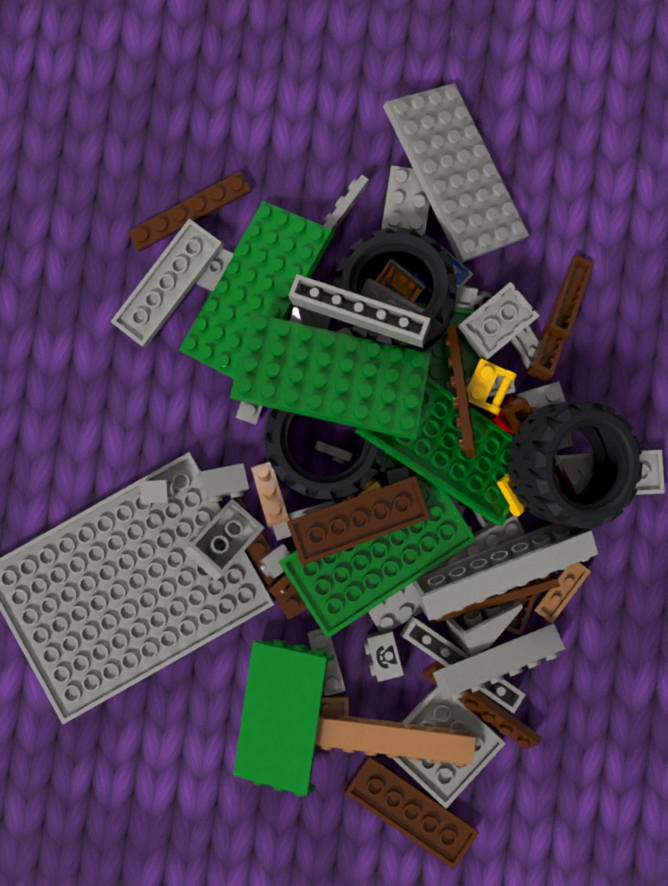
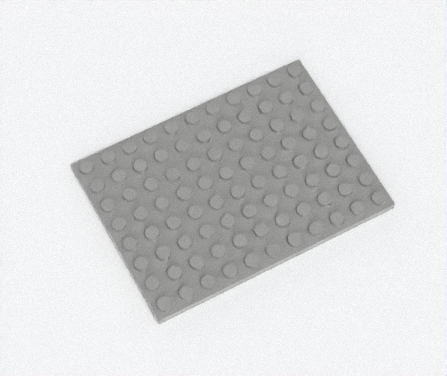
(119, 596)

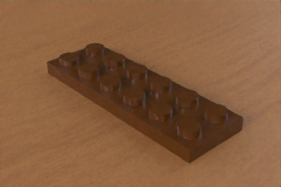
(358, 520)
(411, 811)

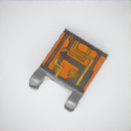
(400, 281)

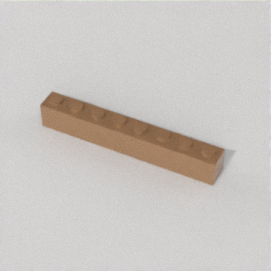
(396, 739)

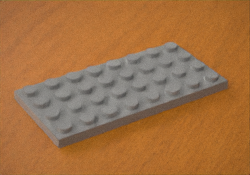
(456, 171)

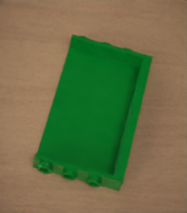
(281, 715)

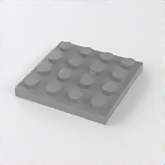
(447, 780)

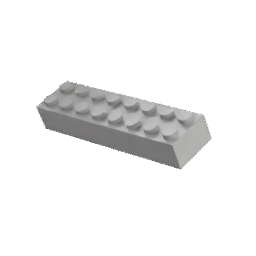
(502, 568)

